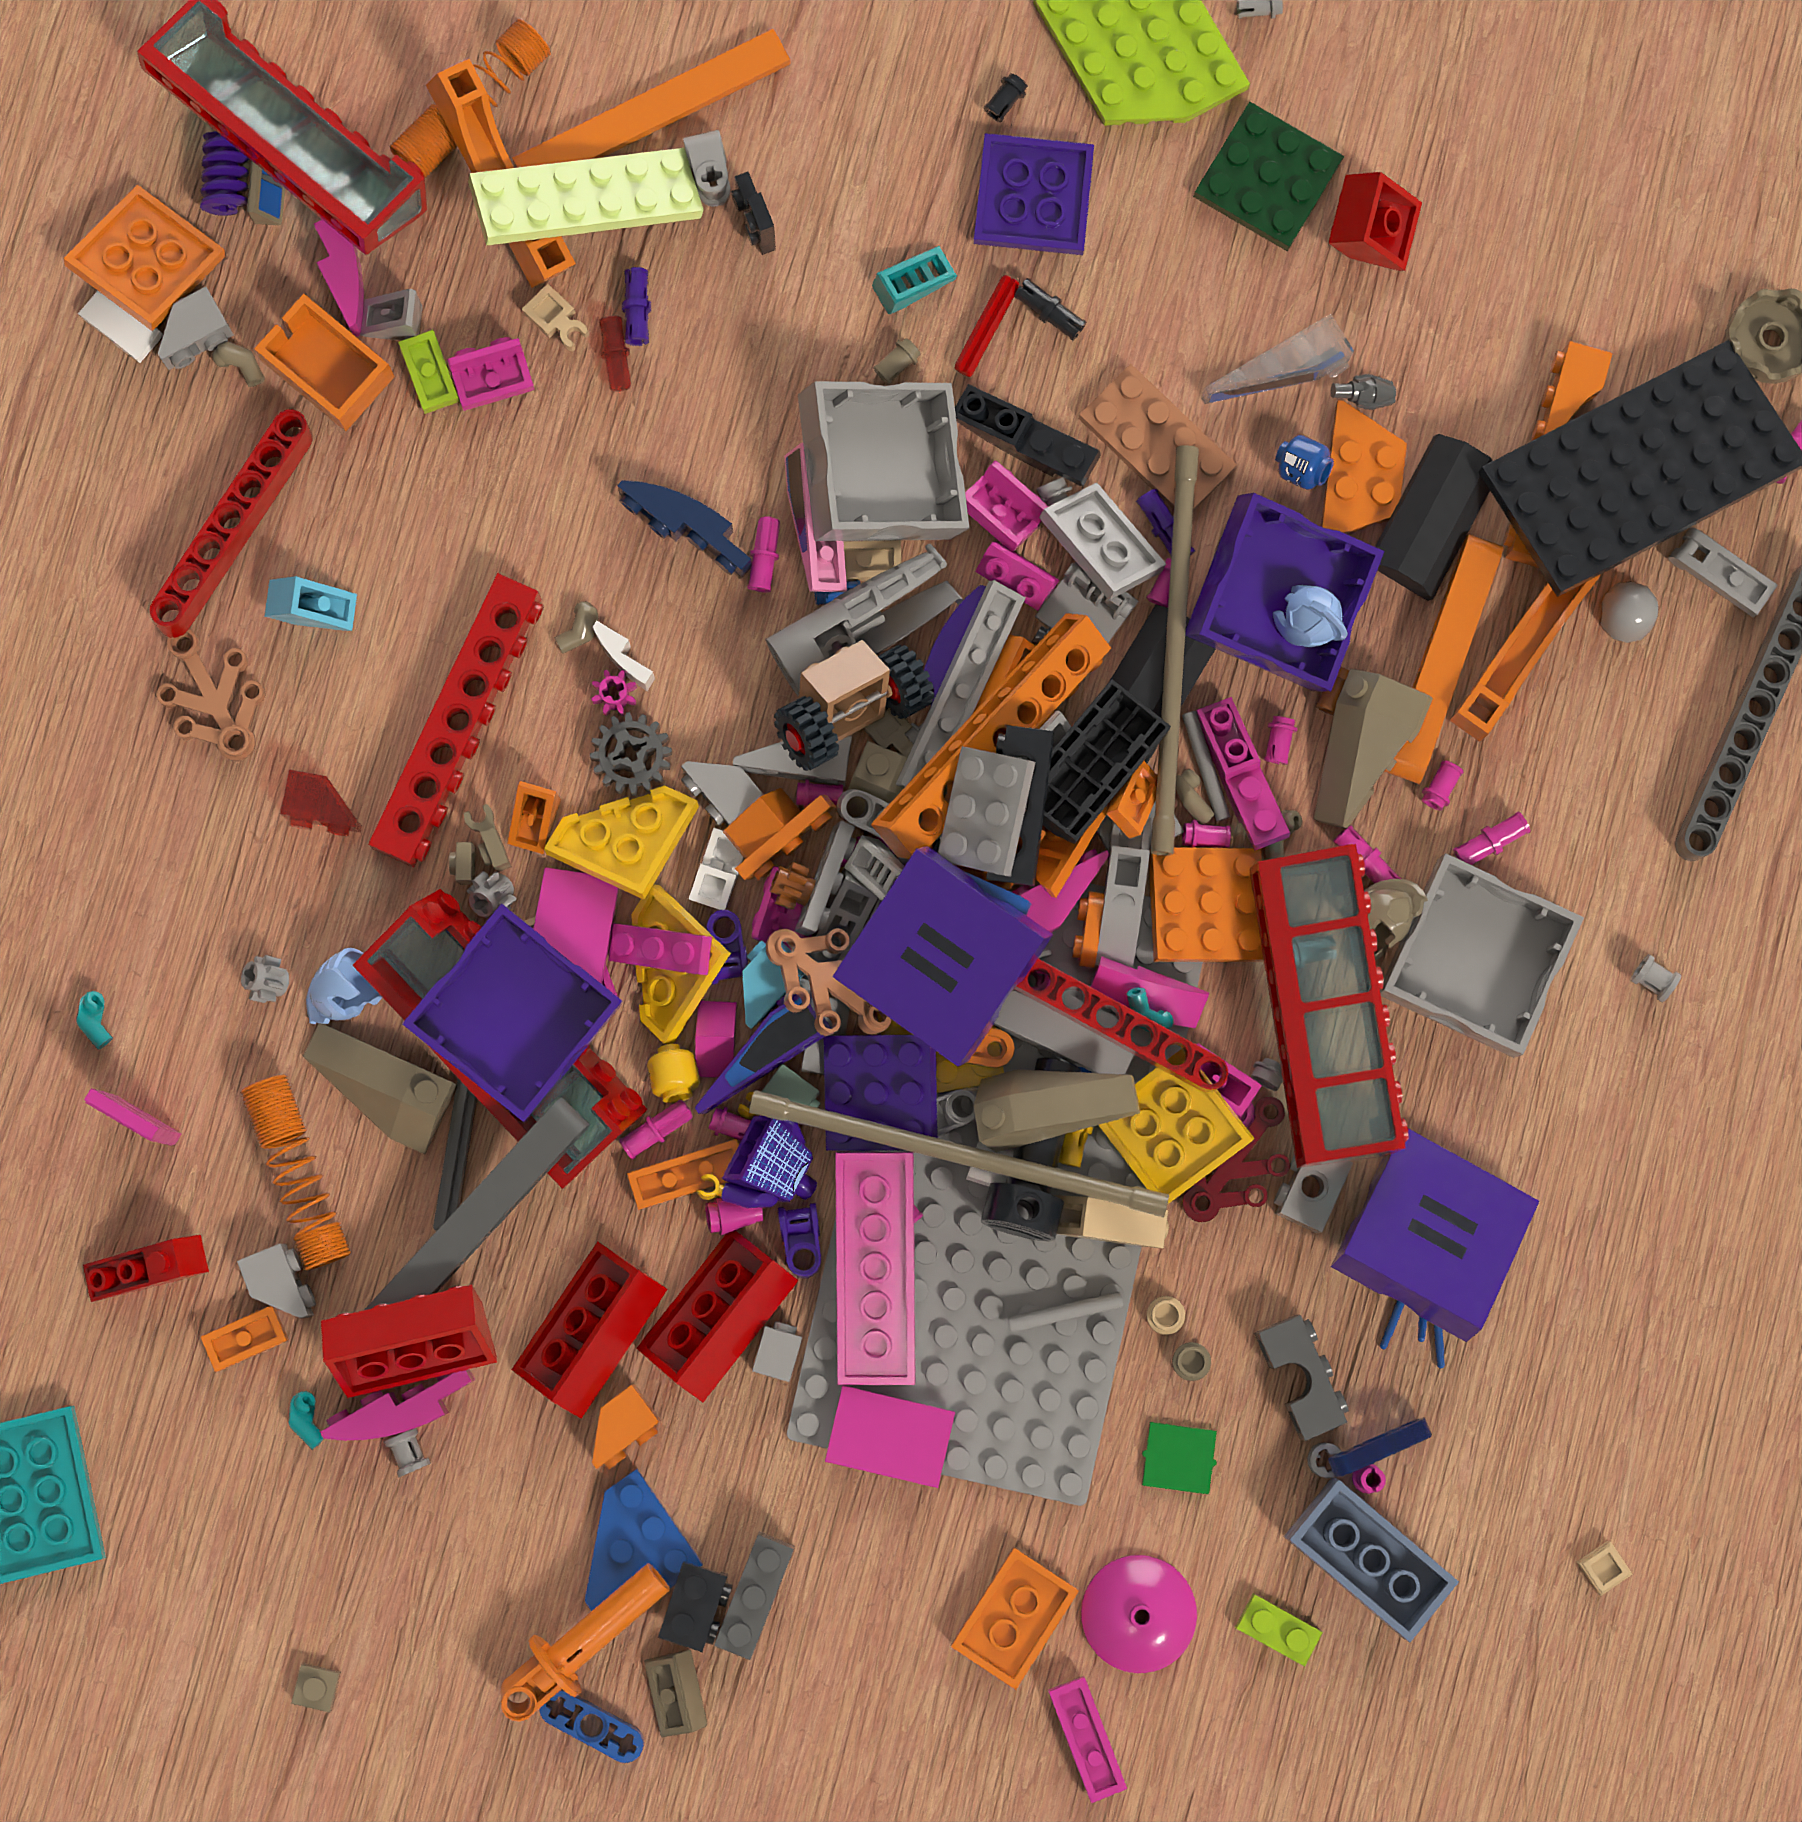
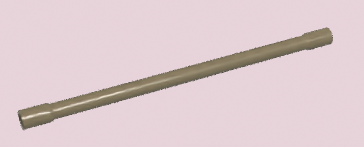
(1185, 478)
(1132, 1197)

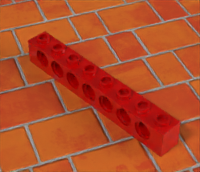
(502, 598)

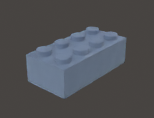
(1371, 1559)

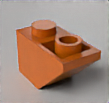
(620, 1423)

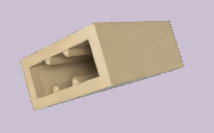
(1111, 1222)

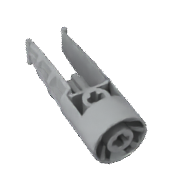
(858, 616)

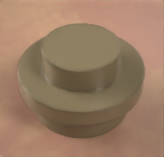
(1191, 1361)

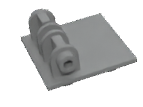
(1081, 596)

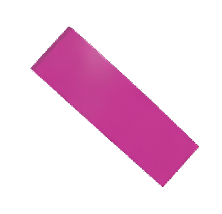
(342, 275)
(1163, 993)

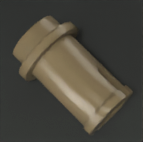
(897, 360)

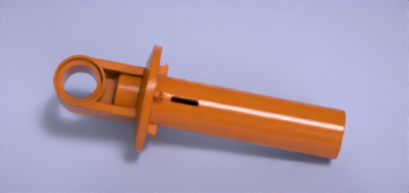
(555, 1665)

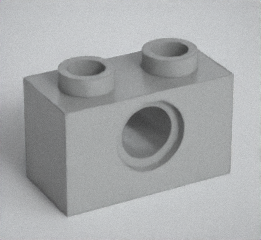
(1308, 1211)

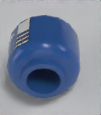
(1304, 462)

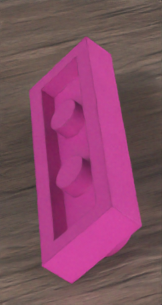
(660, 949)
(1087, 1739)

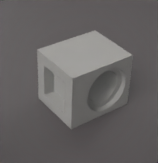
(778, 1351)

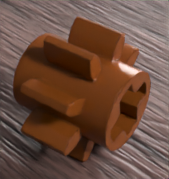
(792, 885)

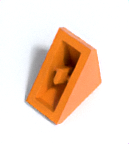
(533, 817)
(761, 821)

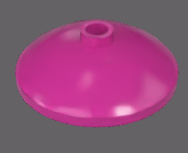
(1118, 1594)

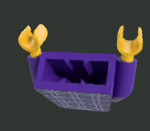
(766, 1165)

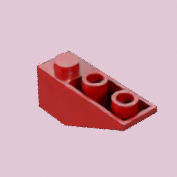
(146, 1267)

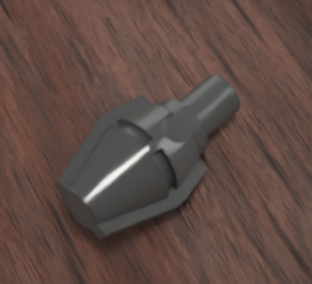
(1366, 391)

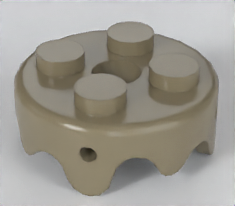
(1769, 311)

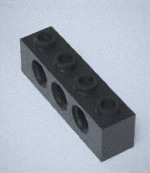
(1038, 747)

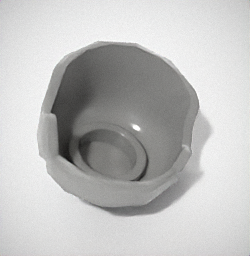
(1629, 611)

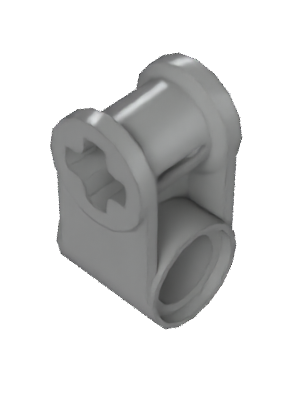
(708, 164)
(950, 1113)

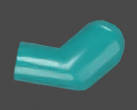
(1138, 1002)
(90, 1017)
(301, 1419)

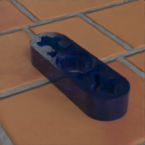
(1379, 1447)

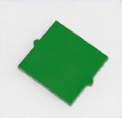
(1179, 1458)

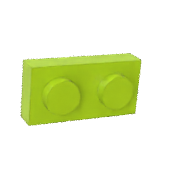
(429, 371)
(1278, 1629)

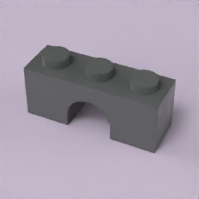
(1318, 1406)
(754, 1595)

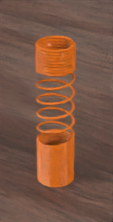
(429, 139)
(275, 1123)

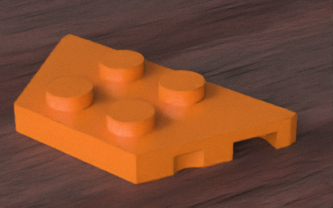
(1364, 472)
(1059, 856)

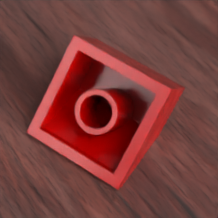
(1375, 220)

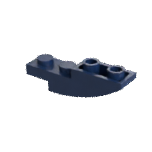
(675, 513)

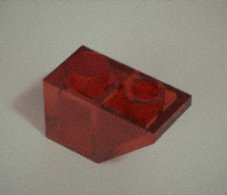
(316, 801)

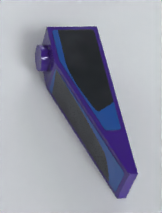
(772, 1044)

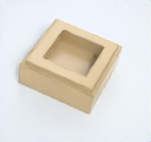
(1604, 1568)

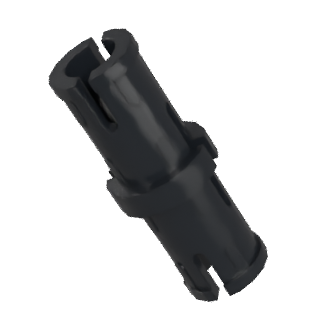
(1050, 309)

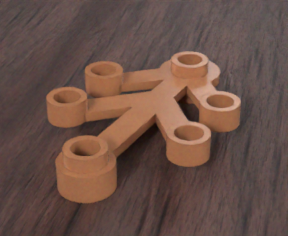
(214, 700)
(820, 980)

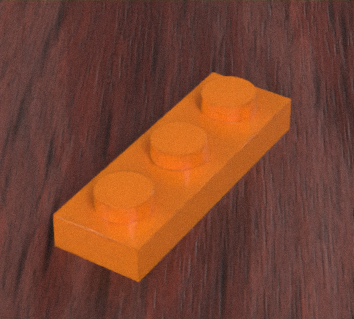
(787, 839)
(680, 1175)

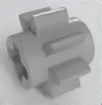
(489, 893)
(265, 979)

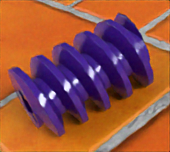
(222, 175)

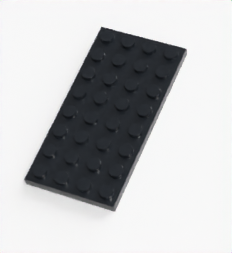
(1642, 467)

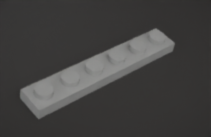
(966, 675)

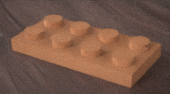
(1146, 431)

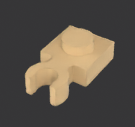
(552, 314)

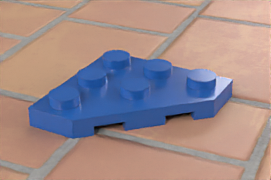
(632, 1533)

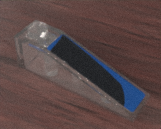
(1298, 360)

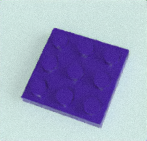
(1033, 194)
(881, 1082)

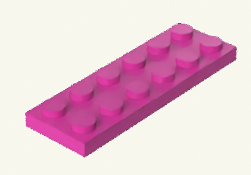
(875, 1268)

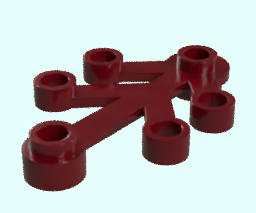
(1236, 1168)

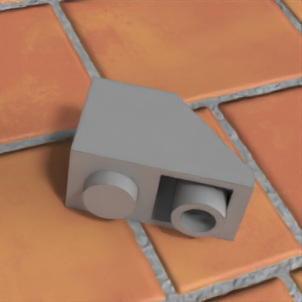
(193, 328)
(723, 787)
(274, 1280)

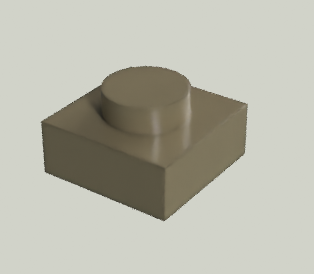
(463, 863)
(316, 1687)

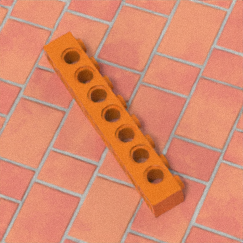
(1023, 687)

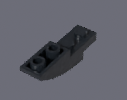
(1025, 438)

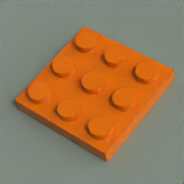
(144, 257)
(1204, 905)

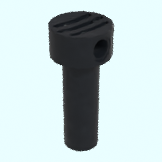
(1042, 1207)

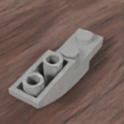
(1124, 895)

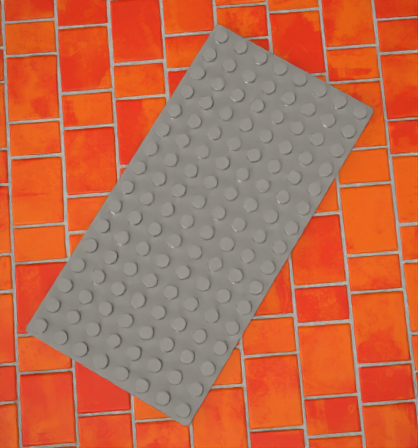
(1023, 1398)

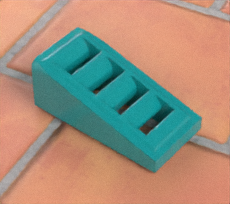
(893, 291)

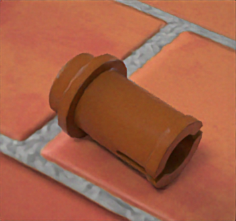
(1329, 698)

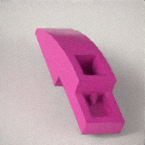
(1241, 774)
(385, 1416)

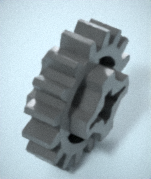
(646, 748)

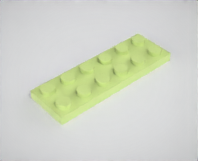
(585, 196)

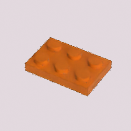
(1014, 1618)

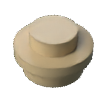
(1165, 1315)

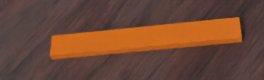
(663, 103)

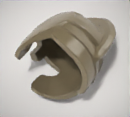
(1392, 910)

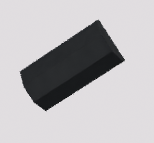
(1433, 515)
(1143, 664)
(1098, 759)

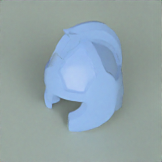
(1311, 617)
(339, 989)

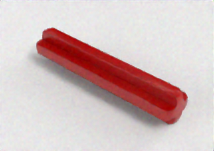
(986, 326)

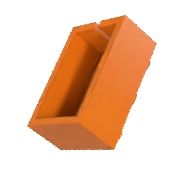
(325, 362)

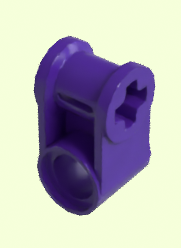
(733, 944)
(800, 1236)

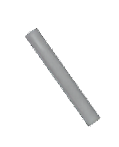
(1206, 766)
(1065, 1311)

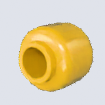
(673, 1073)

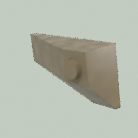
(1366, 734)
(388, 1090)
(1040, 1105)

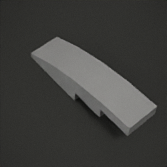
(1060, 1036)

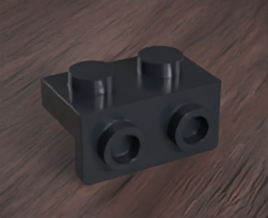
(694, 1606)

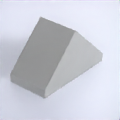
(392, 316)

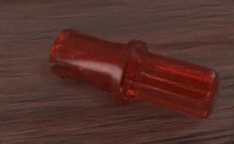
(615, 353)

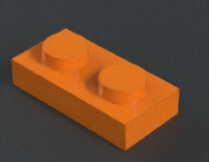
(1134, 801)
(244, 1338)

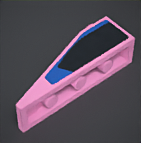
(821, 559)

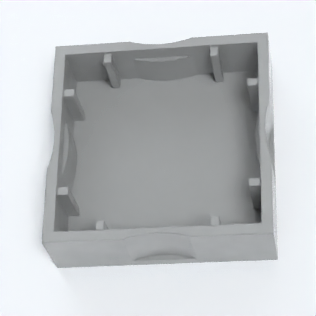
(882, 461)
(1480, 956)

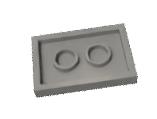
(1102, 541)
(986, 810)

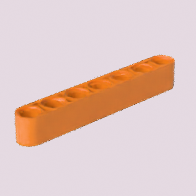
(1449, 648)

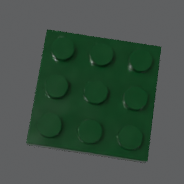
(1268, 176)

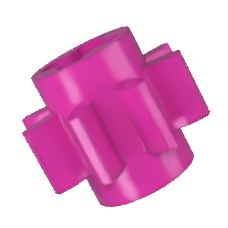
(619, 682)

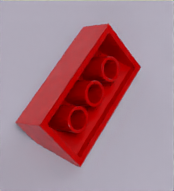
(717, 1315)
(589, 1330)
(407, 1341)

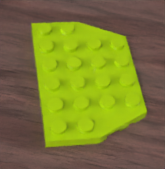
(1145, 57)

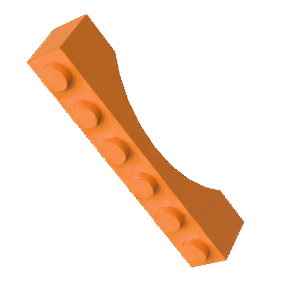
(471, 123)
(1578, 380)
(1516, 659)

